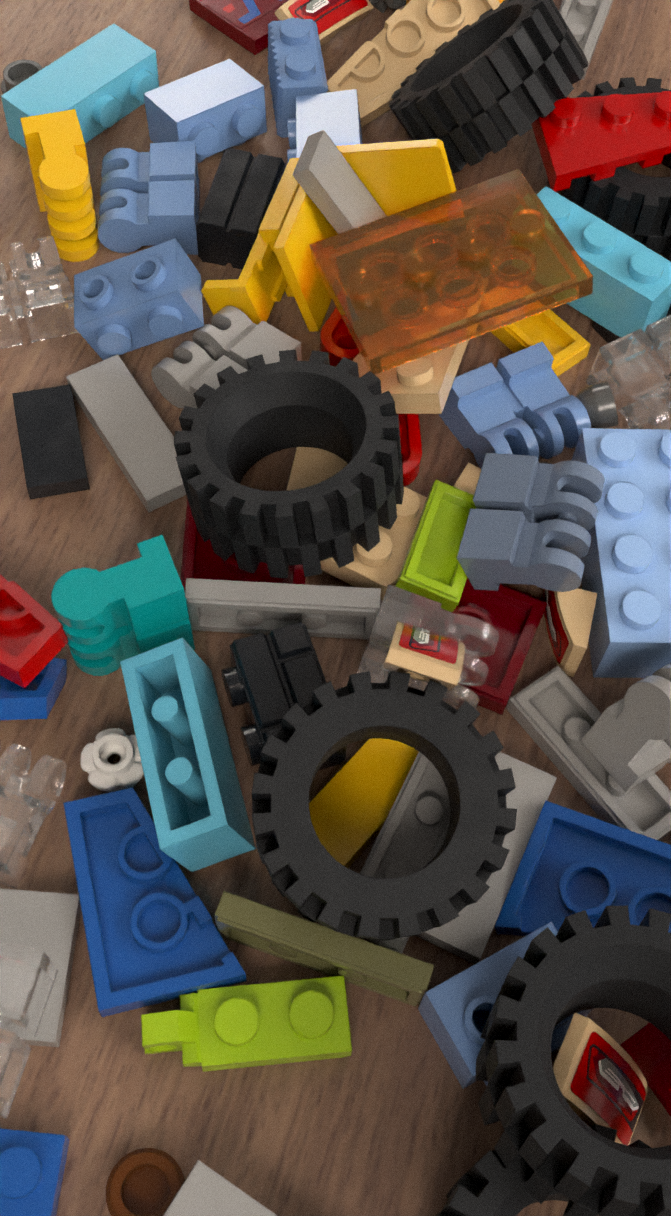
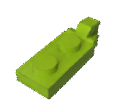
(254, 1025)

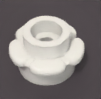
(110, 776)

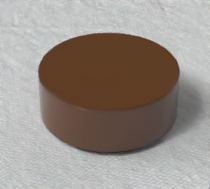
(143, 1183)

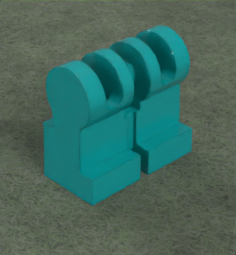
(122, 609)

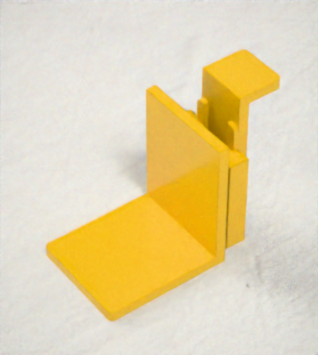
(281, 258)

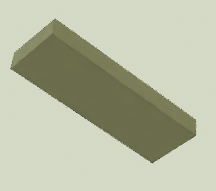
(322, 949)

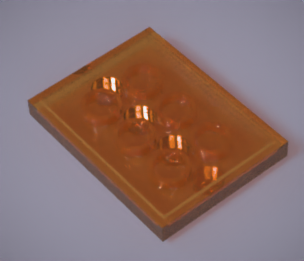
(449, 270)

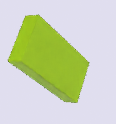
(432, 560)

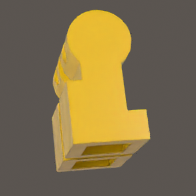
(62, 182)

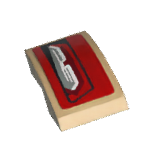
(328, 14)
(569, 625)
(425, 655)
(600, 1079)

